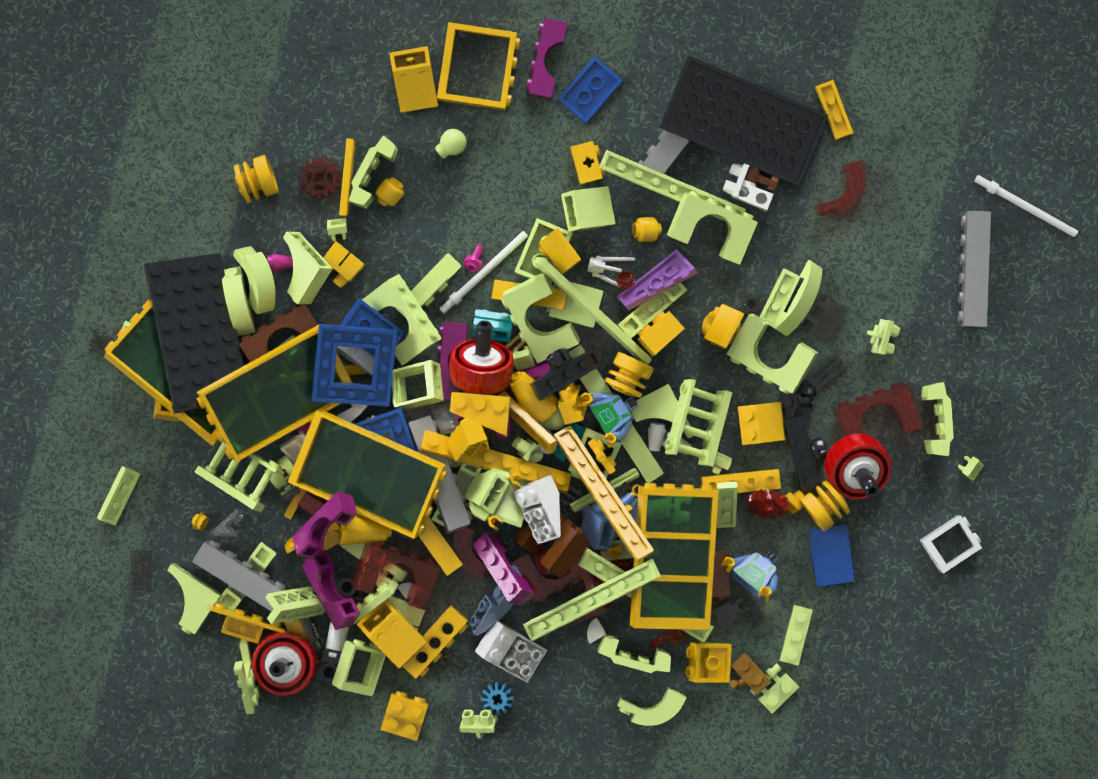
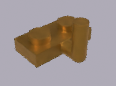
(749, 674)

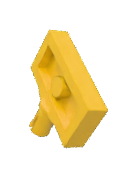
(607, 462)

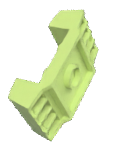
(371, 161)
(944, 427)
(660, 662)

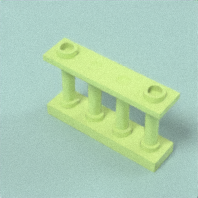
(714, 429)
(238, 490)

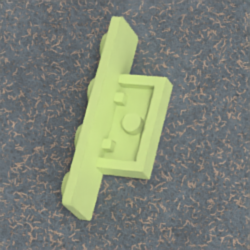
(435, 281)

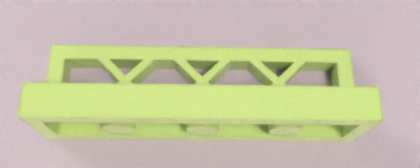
(293, 610)

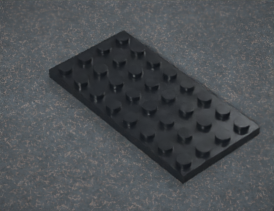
(743, 121)
(192, 325)

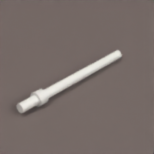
(993, 187)
(456, 297)

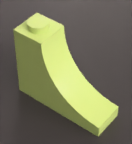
(309, 269)
(657, 404)
(197, 599)

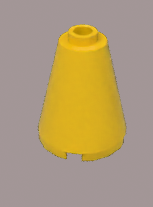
(527, 399)
(362, 530)

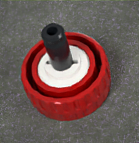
(481, 363)
(858, 466)
(284, 663)

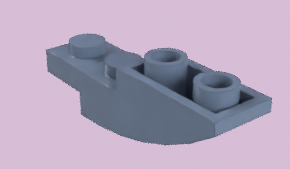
(490, 610)

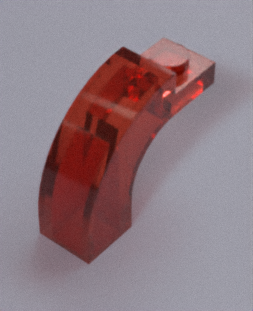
(855, 185)
(463, 548)

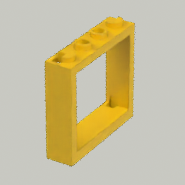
(446, 65)

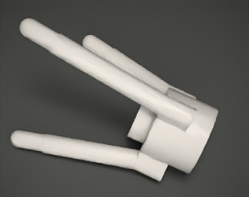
(596, 267)

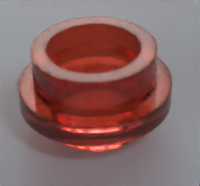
(626, 279)

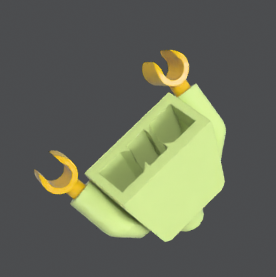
(486, 492)

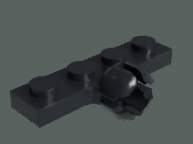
(564, 371)
(793, 401)
(804, 452)

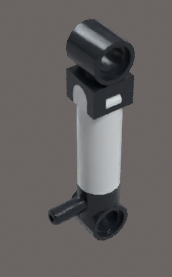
(337, 638)

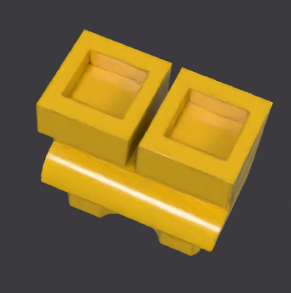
(348, 268)
(570, 404)

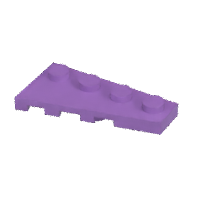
(660, 278)

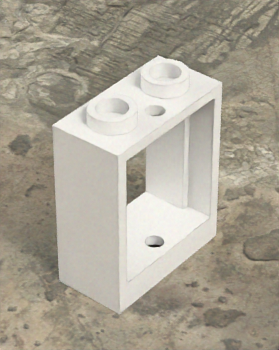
(934, 554)

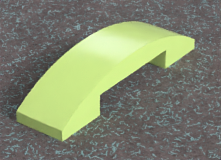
(803, 300)
(649, 310)
(260, 560)

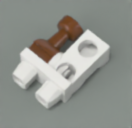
(745, 188)

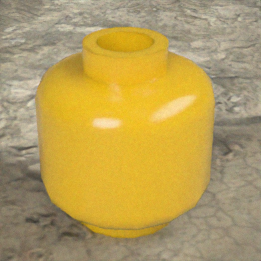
(389, 192)
(646, 229)

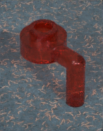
(672, 634)

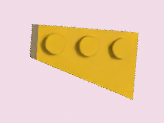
(491, 410)
(468, 439)

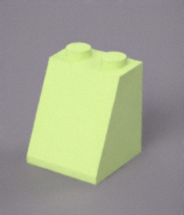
(508, 509)

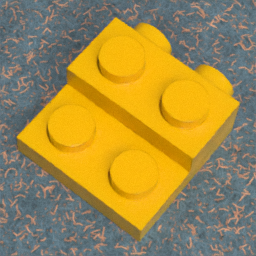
(709, 662)
(404, 715)

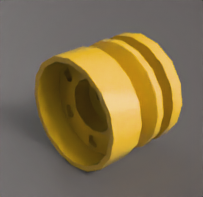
(256, 179)
(629, 375)
(825, 505)

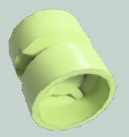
(281, 480)
(398, 572)

